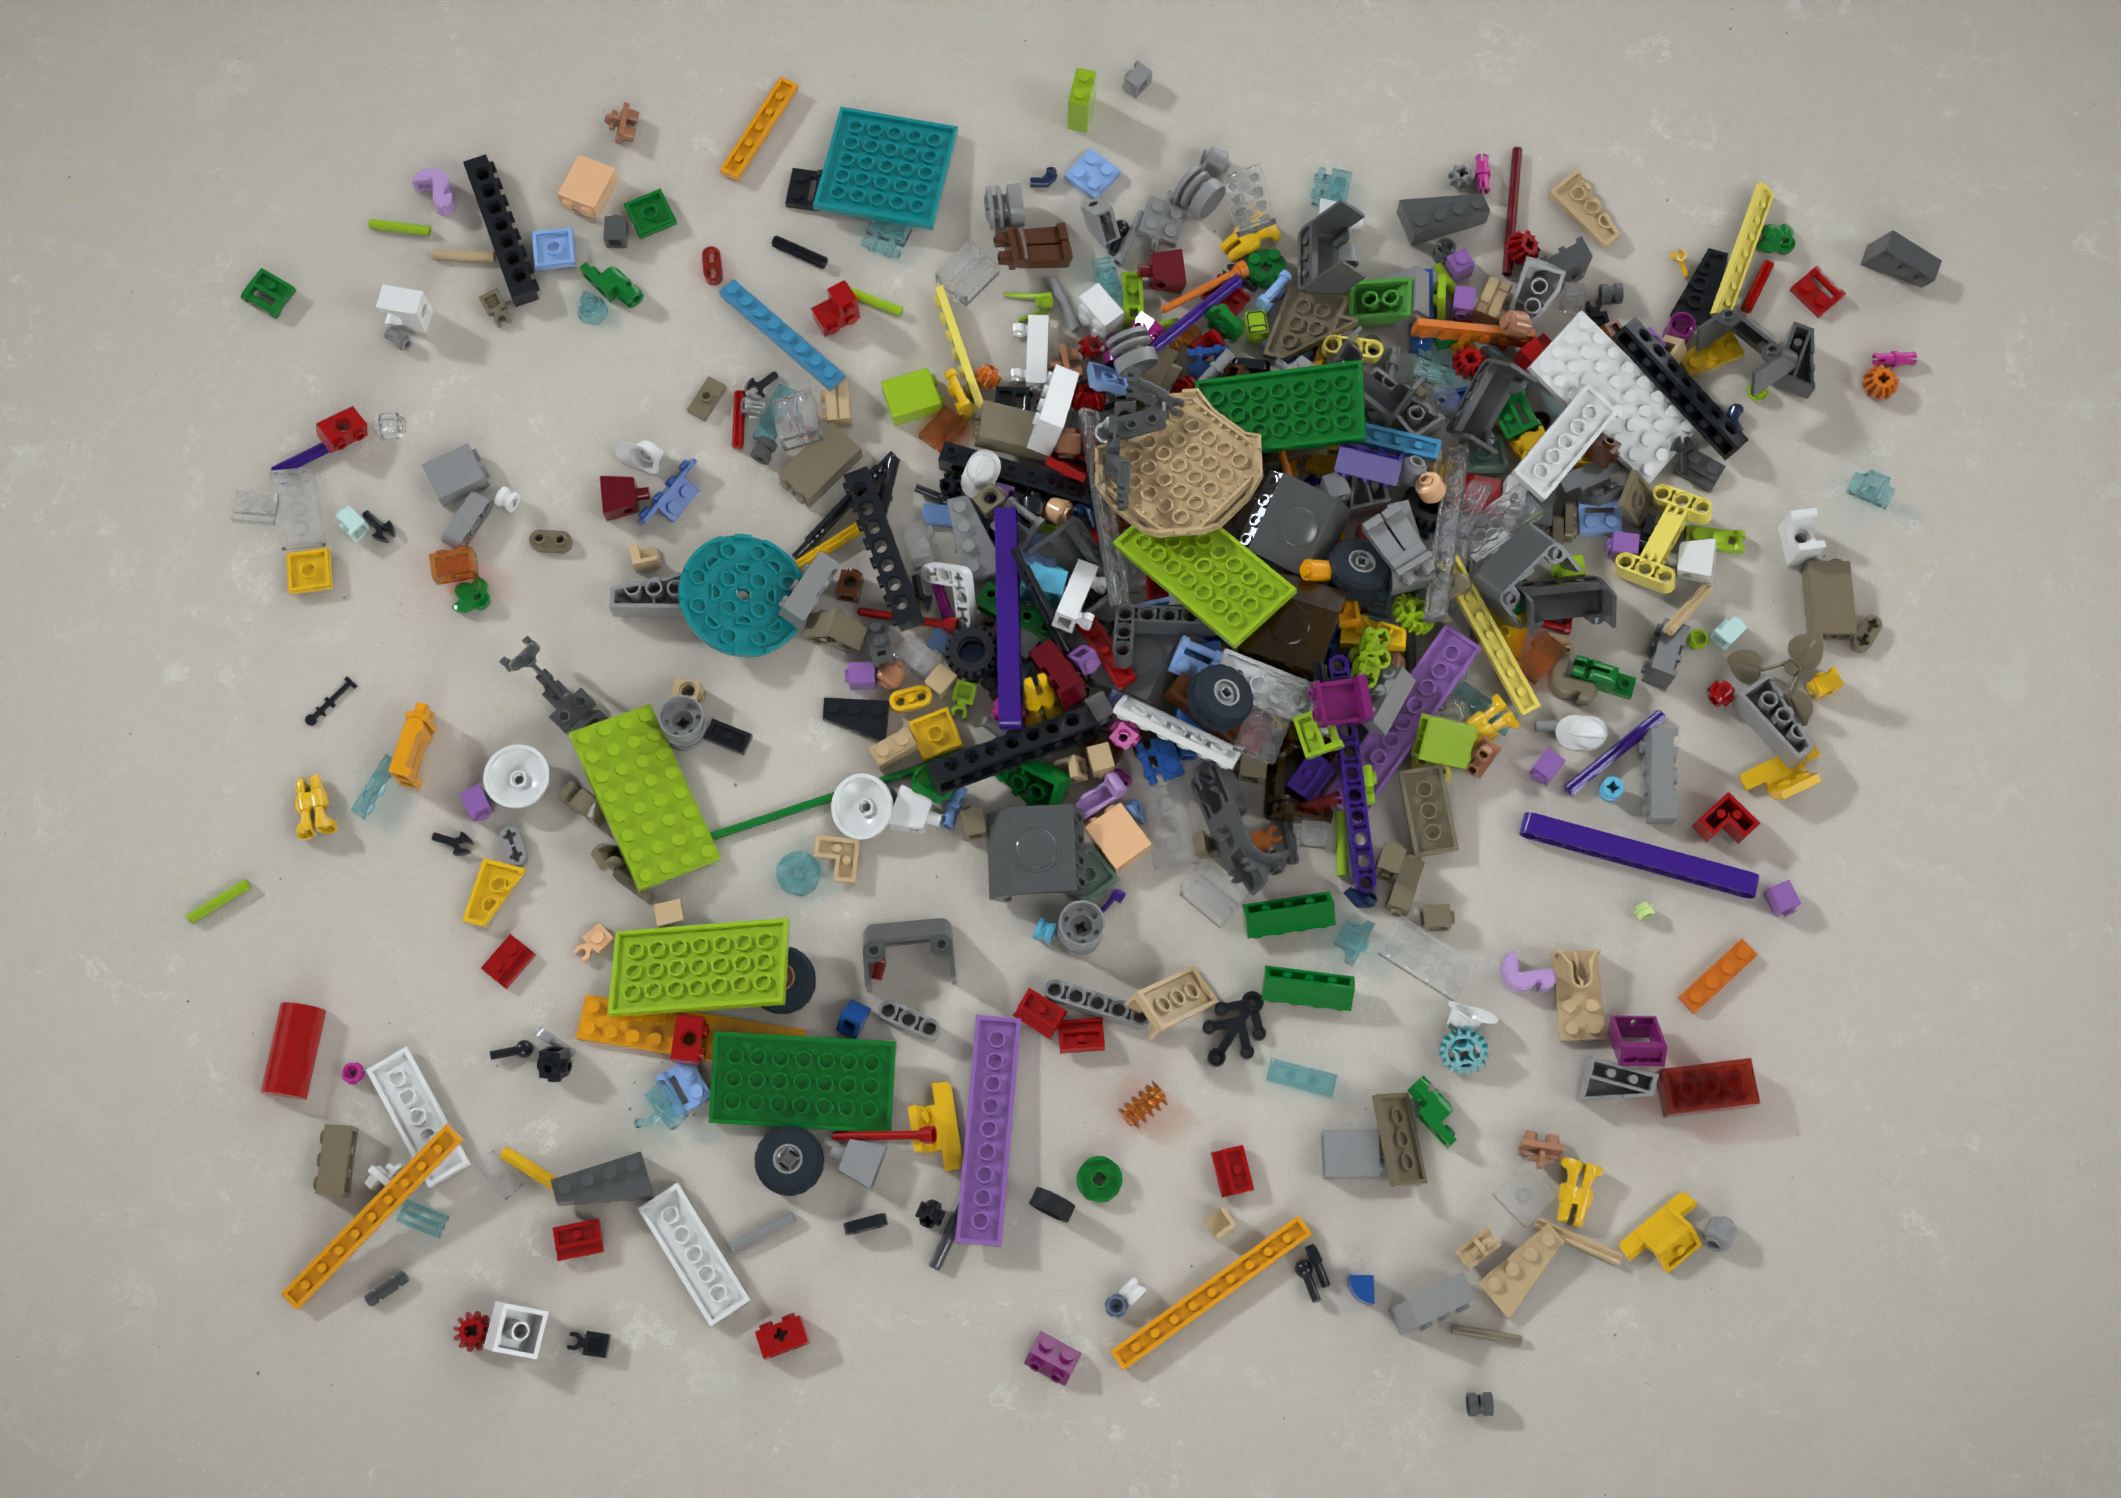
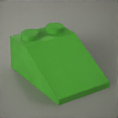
(1381, 301)

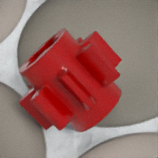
(1092, 352)
(1721, 693)

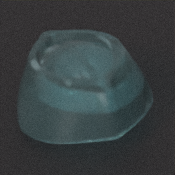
(591, 309)

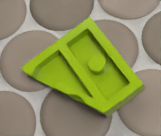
(1439, 296)

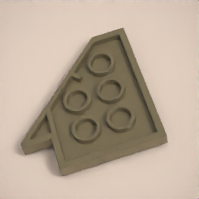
(1305, 322)

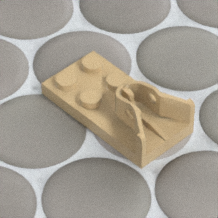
(1578, 996)
(1173, 1000)

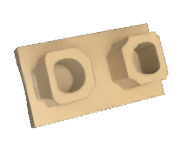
(1477, 1248)

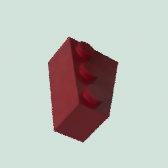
(1062, 676)

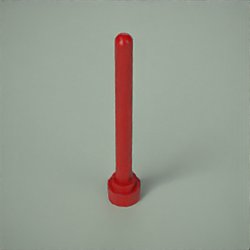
(948, 624)
(927, 1135)

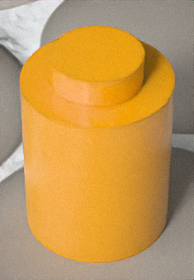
(1315, 570)

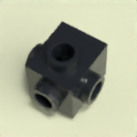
(554, 1063)

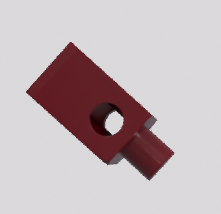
(1165, 271)
(621, 496)

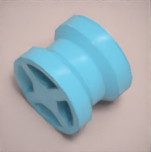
(1606, 791)
(1045, 931)

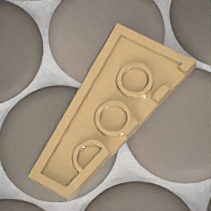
(1579, 203)
(1520, 1270)

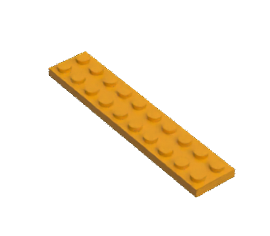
(656, 1031)

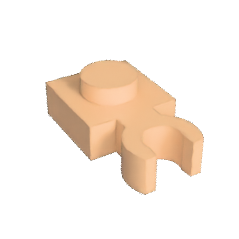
(596, 939)

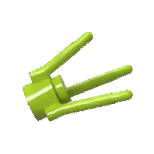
(1042, 300)

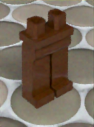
(1034, 247)

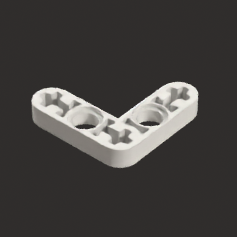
(958, 578)

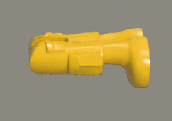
(1248, 243)
(1037, 696)
(1482, 719)
(311, 801)
(1573, 1197)

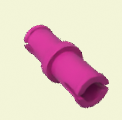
(1482, 173)
(1894, 358)

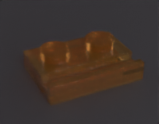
(943, 427)

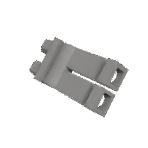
(1399, 545)

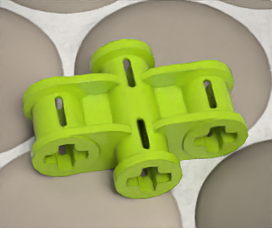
(1370, 652)

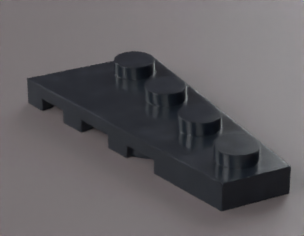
(1703, 287)

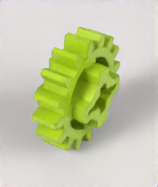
(1410, 613)

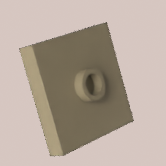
(1635, 499)

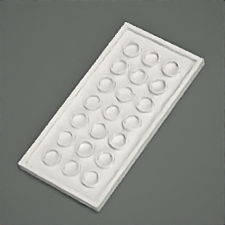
(1645, 418)

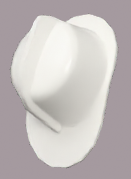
(640, 456)
(980, 471)
(1581, 732)
(1468, 1016)

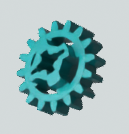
(1464, 1041)

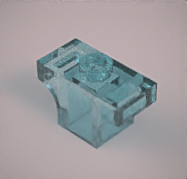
(1107, 275)
(1872, 488)
(1354, 940)

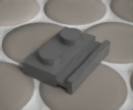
(1702, 470)

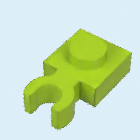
(964, 695)
(1370, 779)

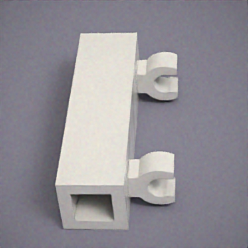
(1037, 352)
(1074, 597)

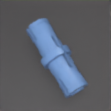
(953, 808)

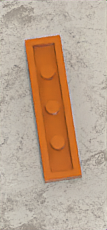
(1717, 976)

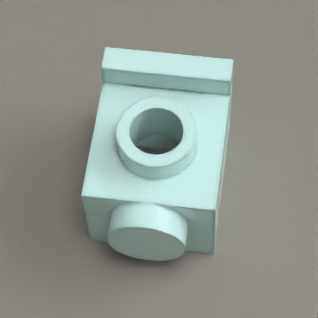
(352, 523)
(1728, 632)

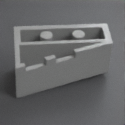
(809, 589)
(1609, 1081)

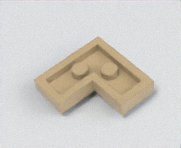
(843, 852)

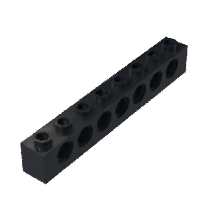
(520, 292)
(1680, 388)
(1021, 476)
(862, 480)
(1012, 750)

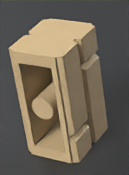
(1492, 300)
(837, 405)
(893, 749)

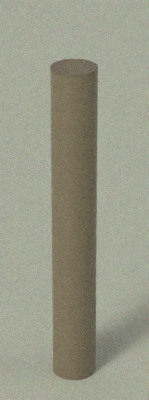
(1486, 1334)

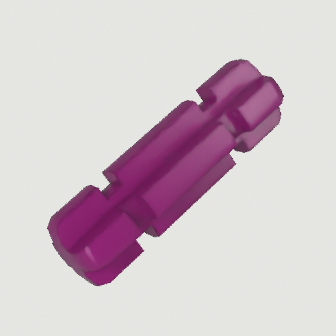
(942, 601)

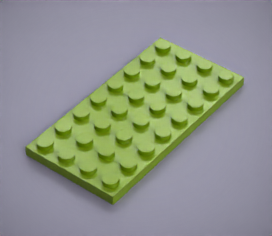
(1211, 578)
(644, 797)
(699, 967)

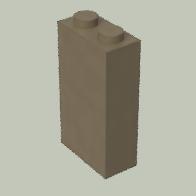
(1005, 430)
(819, 465)
(1829, 599)

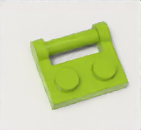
(1312, 737)

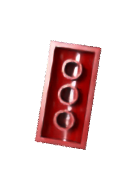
(293, 1050)

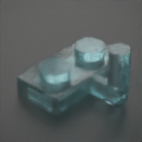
(665, 1106)

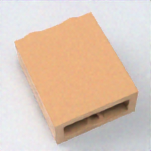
(587, 186)
(1117, 837)

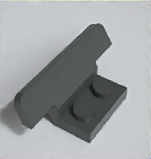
(1593, 484)

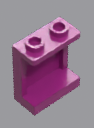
(1341, 702)

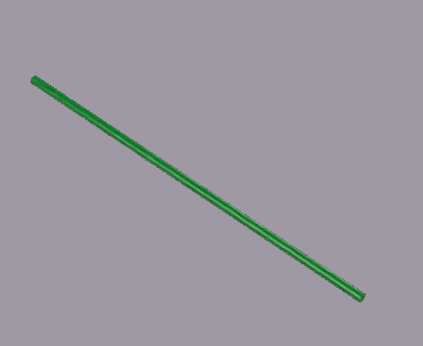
(808, 804)

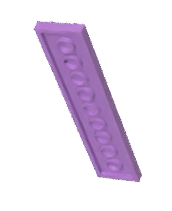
(1435, 680)
(988, 1131)

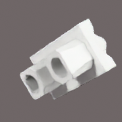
(382, 1176)

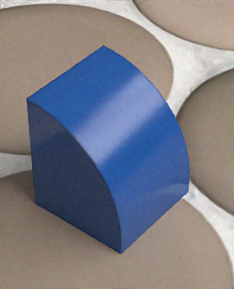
(853, 1019)
(1362, 1288)

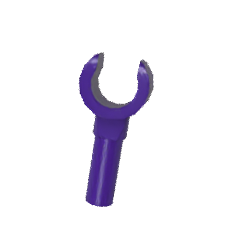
(1312, 480)
(1117, 895)

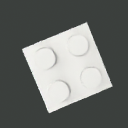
(1100, 313)
(516, 1330)

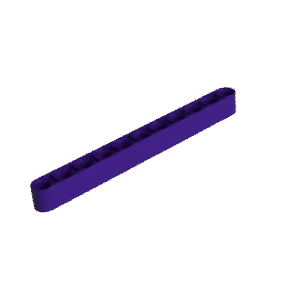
(1008, 620)
(1354, 785)
(1639, 855)

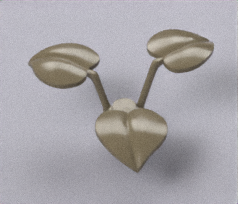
(1805, 653)

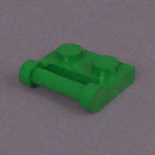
(273, 288)
(1510, 420)

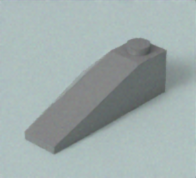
(1537, 287)

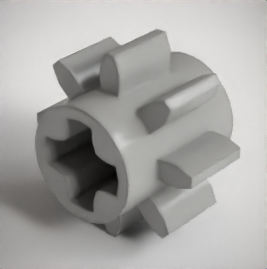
(1460, 177)
(753, 406)

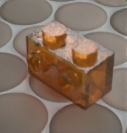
(454, 565)
(1541, 657)

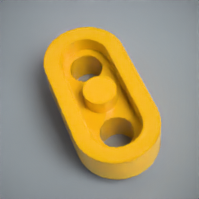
(910, 697)

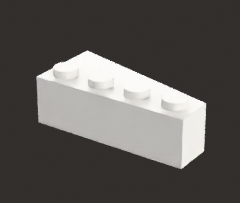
(1052, 409)

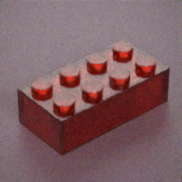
(1707, 1088)

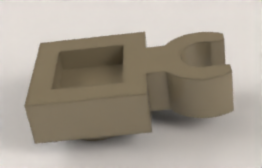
(493, 305)

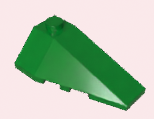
(1037, 783)

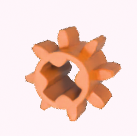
(987, 376)

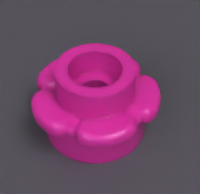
(348, 1069)

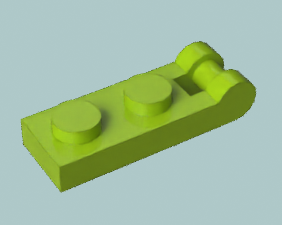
(1131, 296)
(1721, 535)

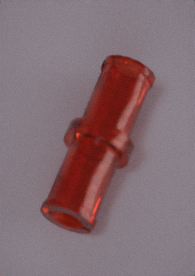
(1320, 803)

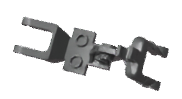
(1135, 425)
(571, 709)

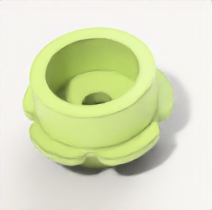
(1644, 911)

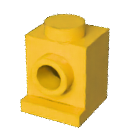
(1528, 440)
(1824, 684)

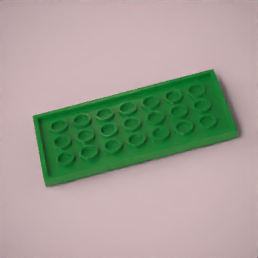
(1294, 405)
(802, 1081)

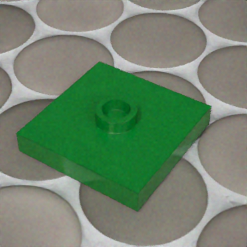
(650, 214)

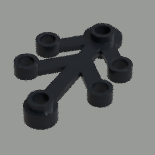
(1237, 1026)

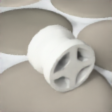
(507, 499)
(1132, 1291)

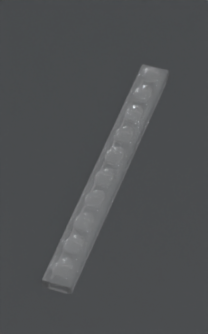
(1104, 516)
(1447, 534)

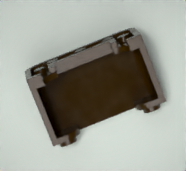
(1280, 800)

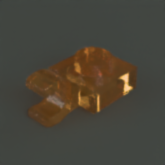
(1186, 338)

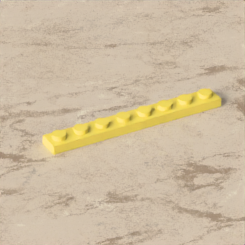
(1743, 249)
(958, 352)
(1495, 647)

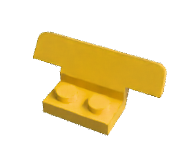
(1779, 779)
(944, 1118)
(1665, 1234)

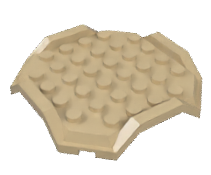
(1187, 474)

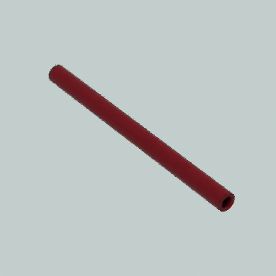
(1512, 208)

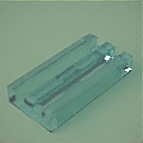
(440, 1226)

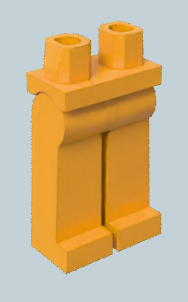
(412, 745)

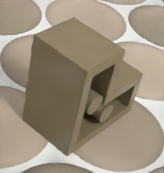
(835, 629)
(1395, 865)

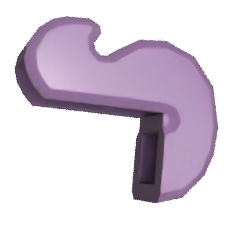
(442, 189)
(1101, 796)
(1524, 981)

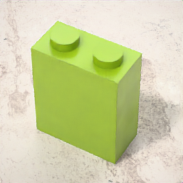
(1081, 99)
(912, 396)
(1444, 741)

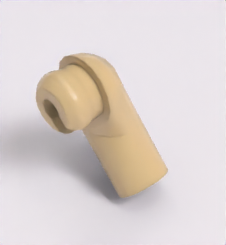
(1565, 641)

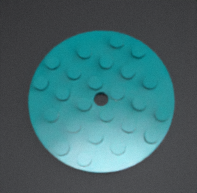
(711, 600)

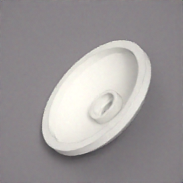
(507, 767)
(850, 806)

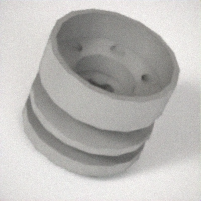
(1199, 192)
(1004, 206)
(1132, 351)
(678, 712)
(1083, 915)

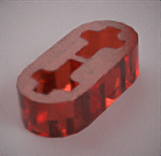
(717, 265)

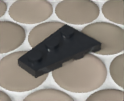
(858, 715)

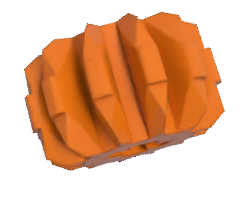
(1880, 382)

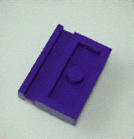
(1311, 777)

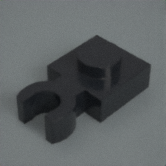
(1598, 317)
(1646, 531)
(594, 1343)

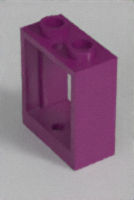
(1637, 1053)

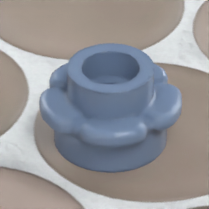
(1122, 1306)

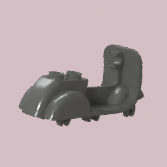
(1223, 808)

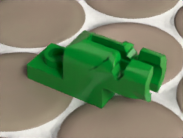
(613, 284)
(1603, 676)
(1434, 1110)

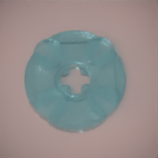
(794, 885)

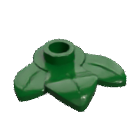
(1775, 238)
(471, 596)

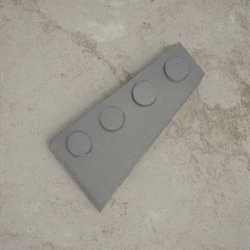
(971, 540)
(1773, 721)

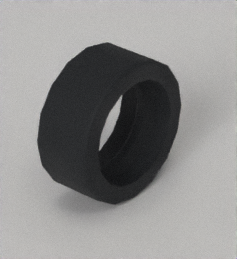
(1052, 1204)

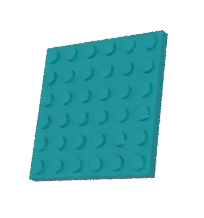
(886, 168)

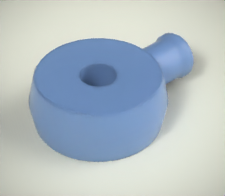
(1136, 810)

